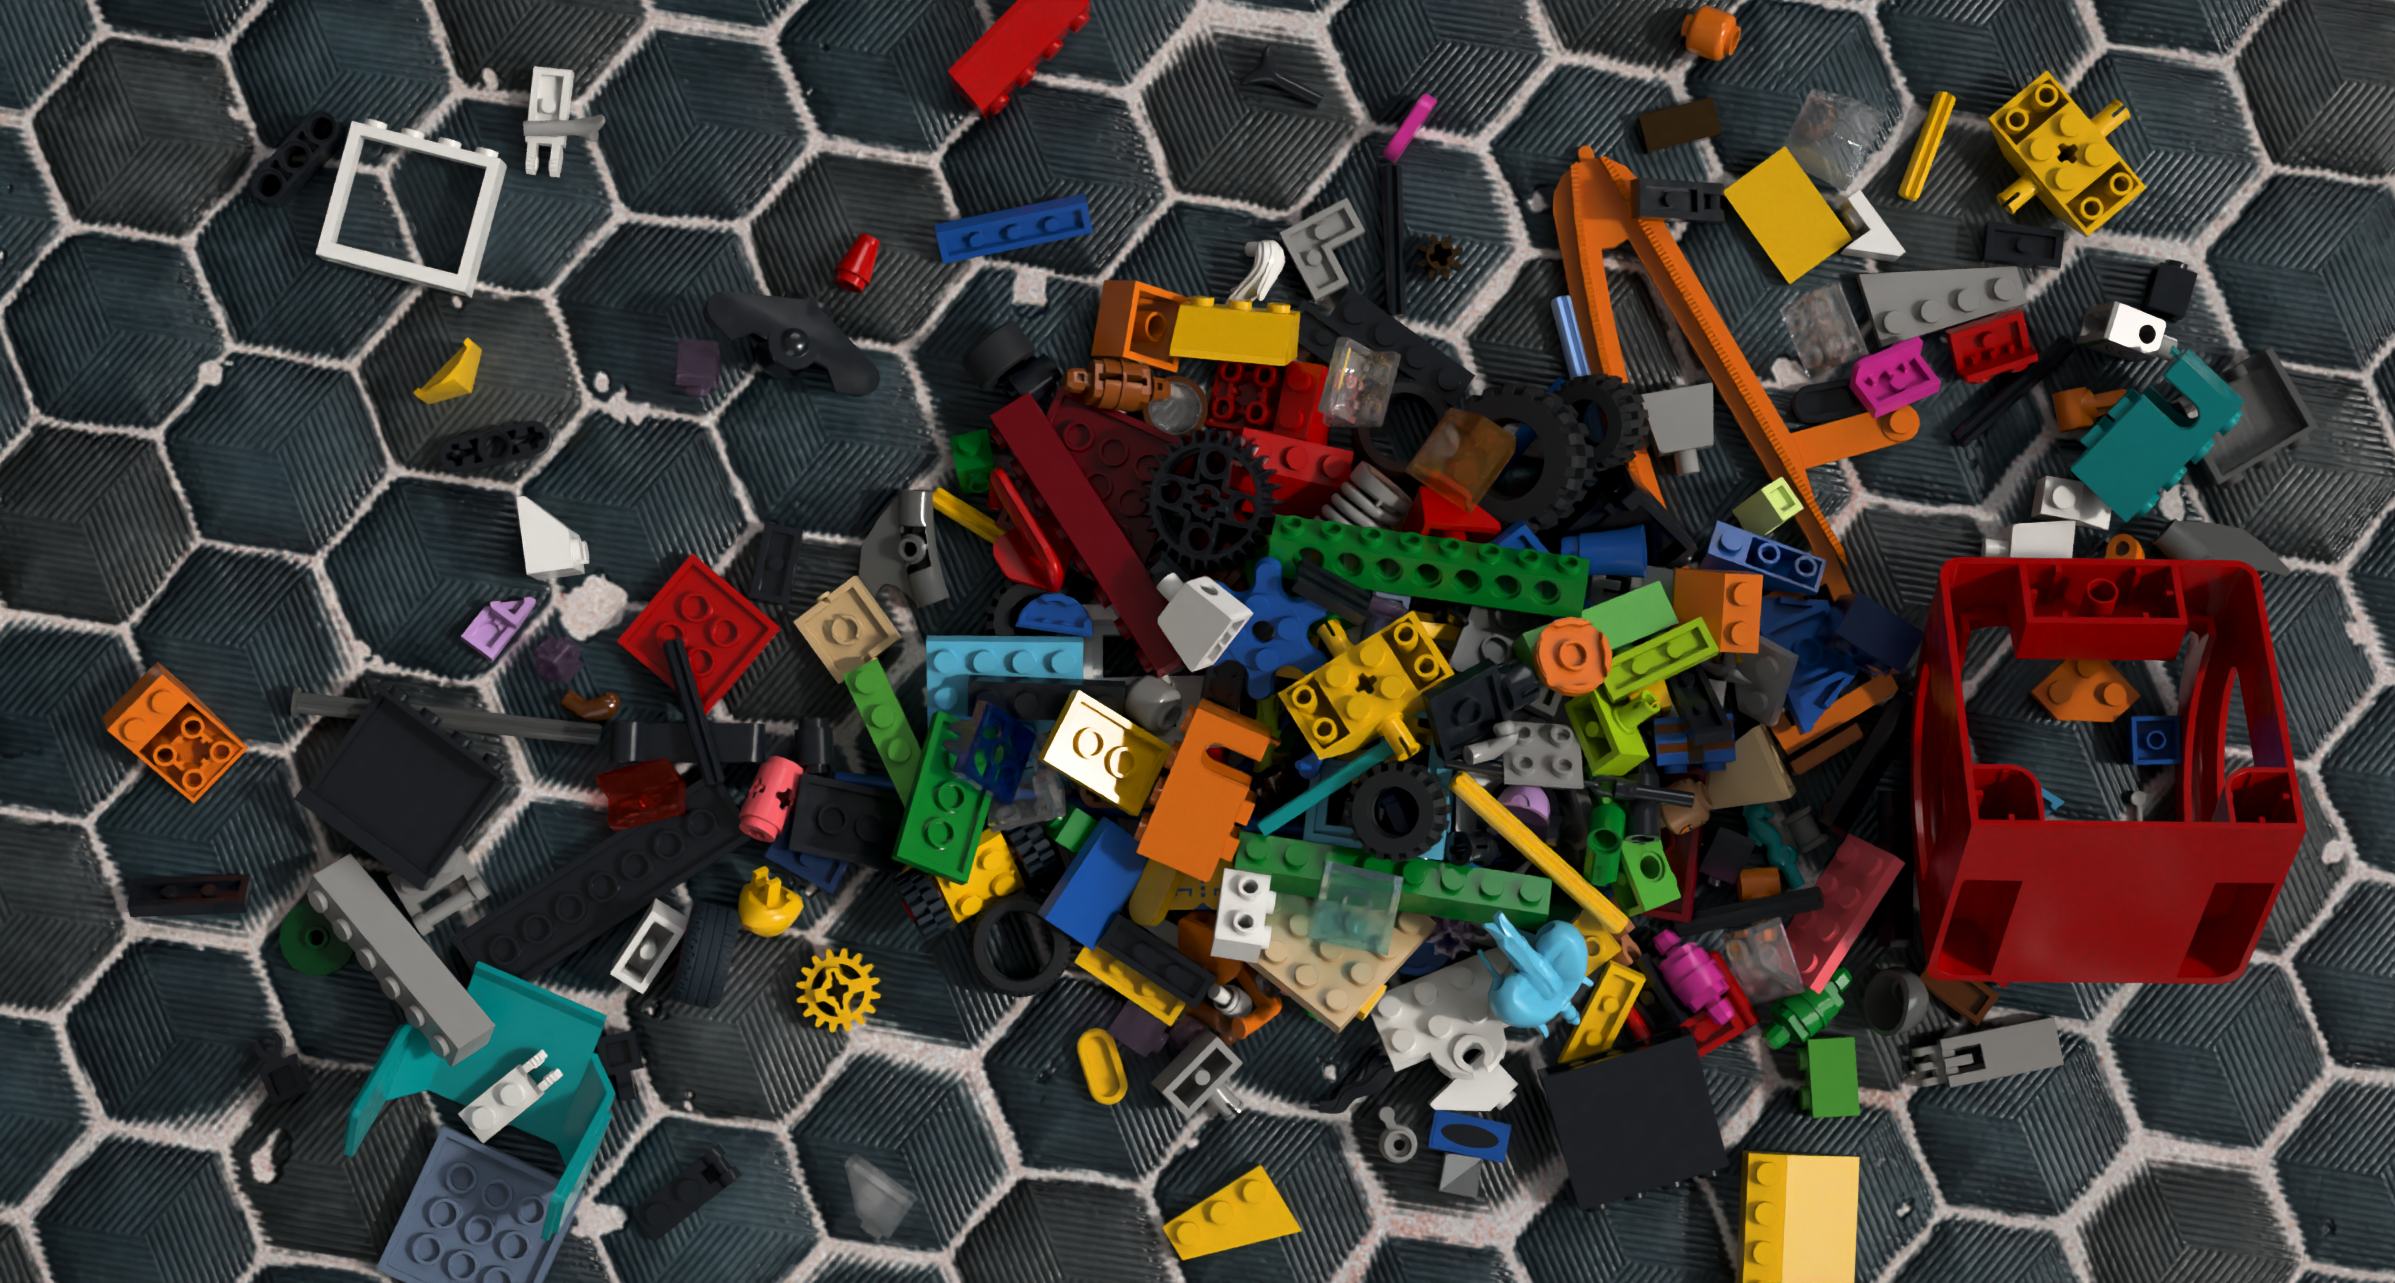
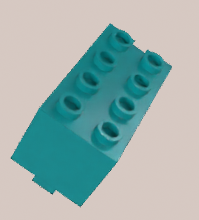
(2152, 440)

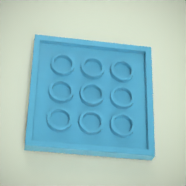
(956, 657)

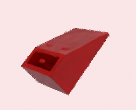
(1270, 399)

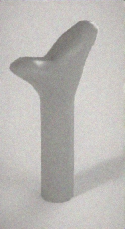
(583, 127)

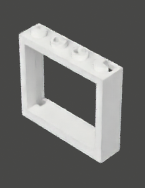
(413, 140)

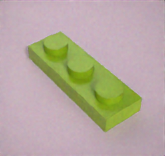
(1659, 659)

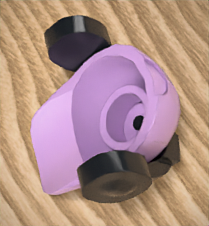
(1532, 808)

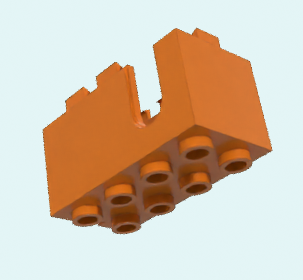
(1201, 795)

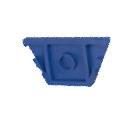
(1818, 672)

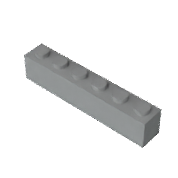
(400, 960)

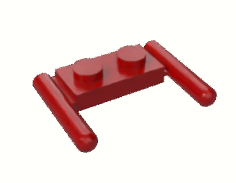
(1706, 1032)

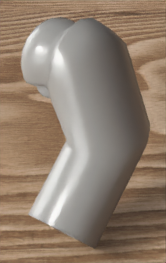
(1493, 747)

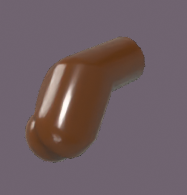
(594, 709)
(1214, 1019)

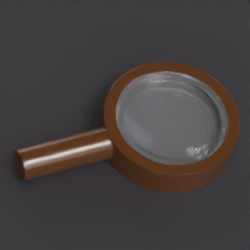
(1182, 411)

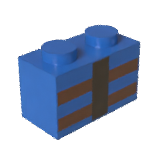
(1675, 751)

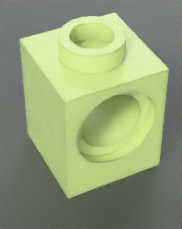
(1768, 508)

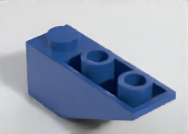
(1781, 565)

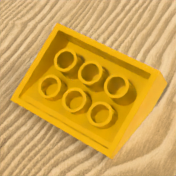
(1797, 1218)

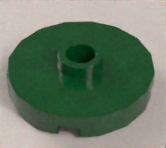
(300, 949)

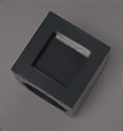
(2168, 290)

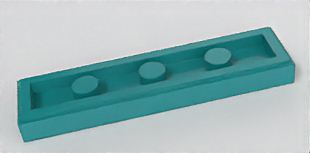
(1325, 788)

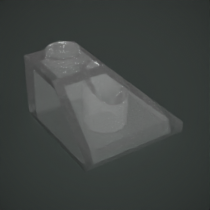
(1833, 136)
(1763, 961)
(877, 1197)

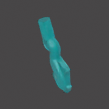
(1778, 855)

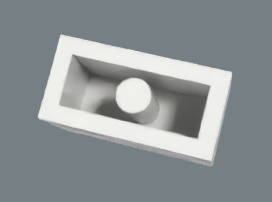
(649, 946)

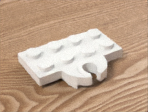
(1444, 1017)

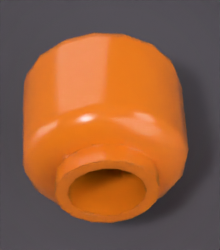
(1711, 33)

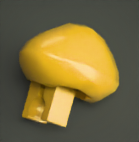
(767, 906)

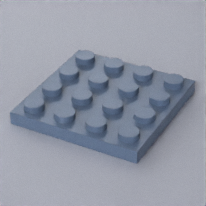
(475, 1218)

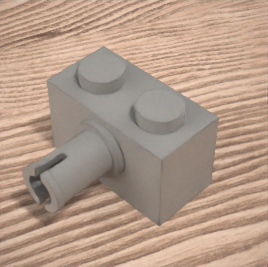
(1199, 1076)

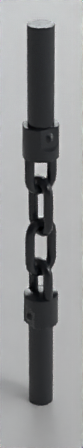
(1622, 788)

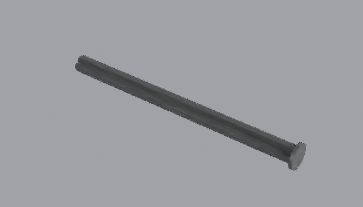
(457, 719)

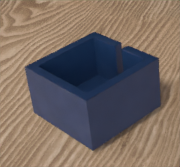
(1870, 635)

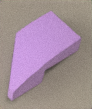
(496, 626)

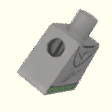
(2125, 333)

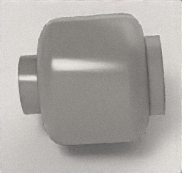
(1153, 703)

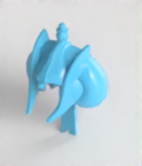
(1544, 973)

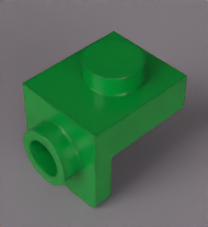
(973, 460)

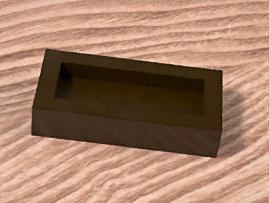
(1679, 125)

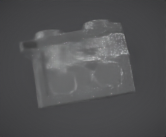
(1823, 330)
(1358, 385)

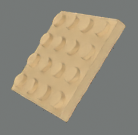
(1328, 977)

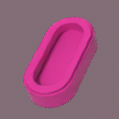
(1409, 127)

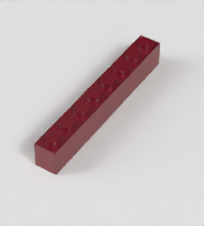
(1088, 529)

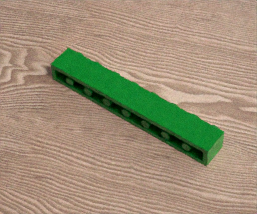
(1427, 886)

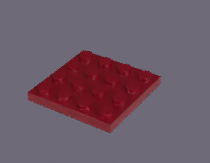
(1114, 458)

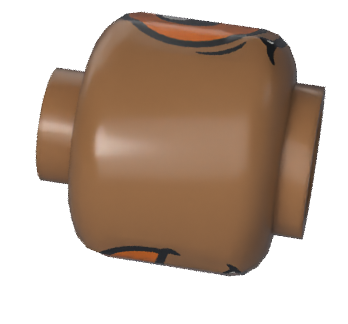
(1684, 819)

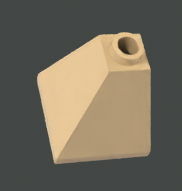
(1754, 776)

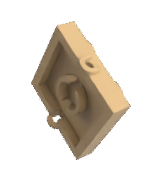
(847, 628)

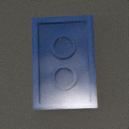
(1095, 884)

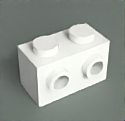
(1241, 916)

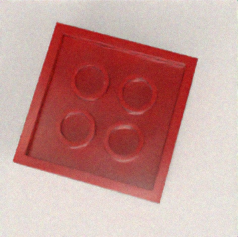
(712, 619)

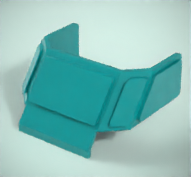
(526, 1021)

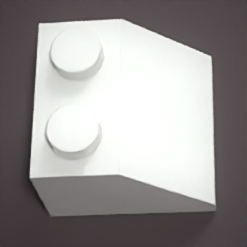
(548, 544)

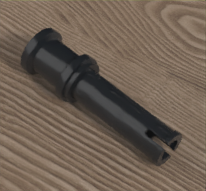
(1479, 857)

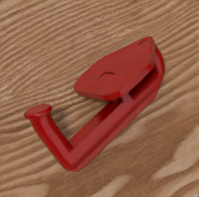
(1032, 550)

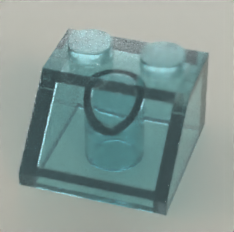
(1355, 907)

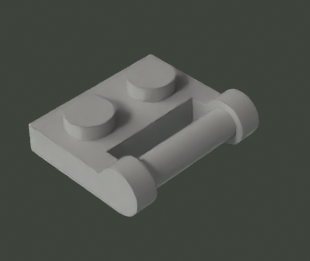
(456, 868)

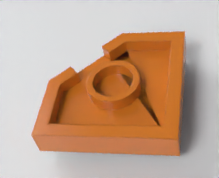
(2084, 692)

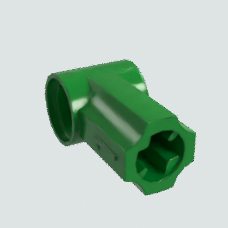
(1604, 844)

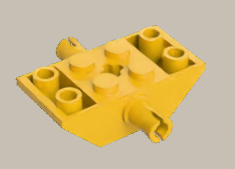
(2087, 185)
(1332, 700)

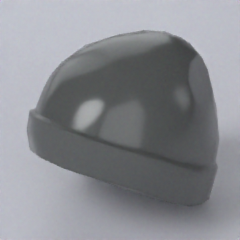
(1895, 1001)

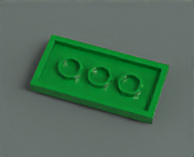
(943, 810)

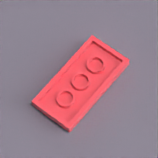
(1851, 892)

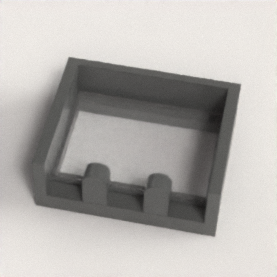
(2270, 419)

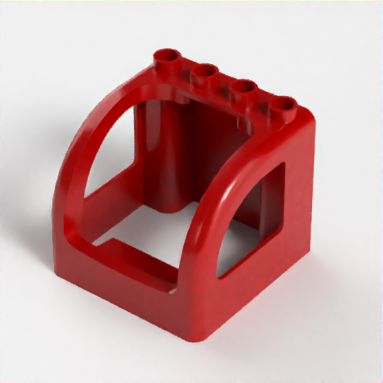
(2102, 898)

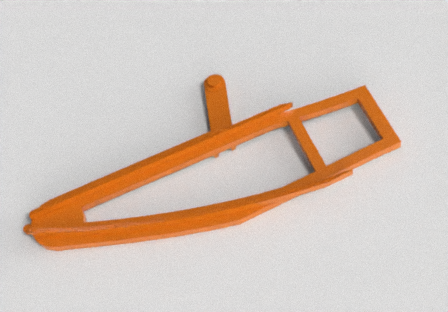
(1596, 215)

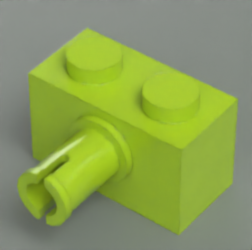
(1610, 730)

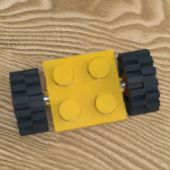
(990, 879)

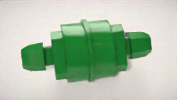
(1805, 1013)

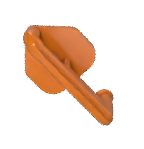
(1195, 940)

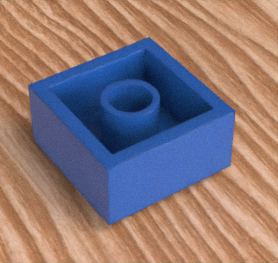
(2153, 740)

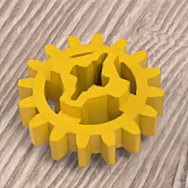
(844, 1012)

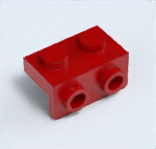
(1990, 346)

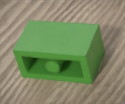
(1829, 1077)

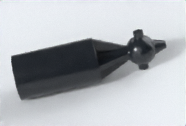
(1642, 816)

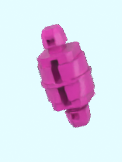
(1693, 977)

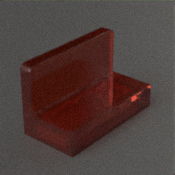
(642, 793)

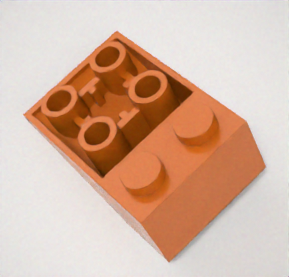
(174, 732)

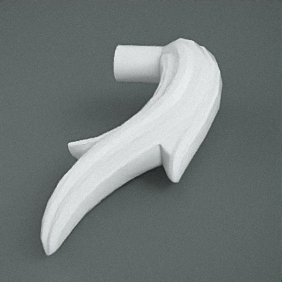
(1265, 270)

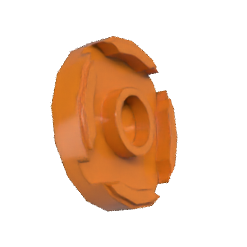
(1572, 668)

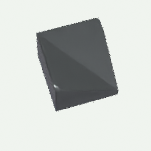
(1459, 1174)

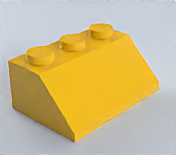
(1236, 331)

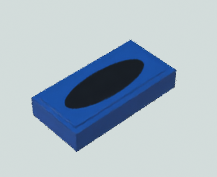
(1469, 1135)

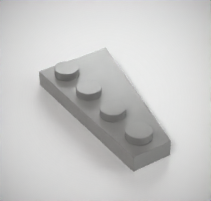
(1934, 300)

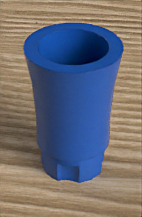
(1611, 552)

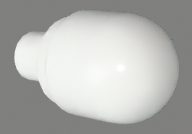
(1230, 1000)

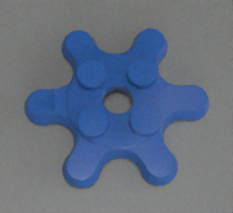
(1290, 621)

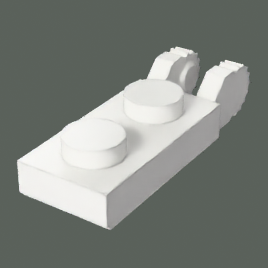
(548, 101)
(507, 1098)

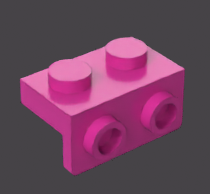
(1893, 378)

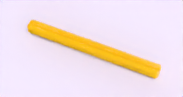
(1538, 852)

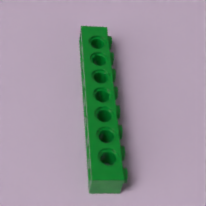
(1435, 566)

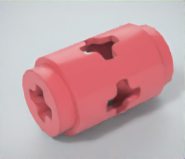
(761, 815)

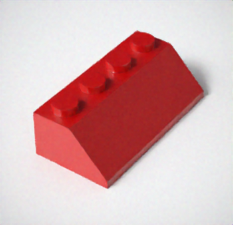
(1013, 49)

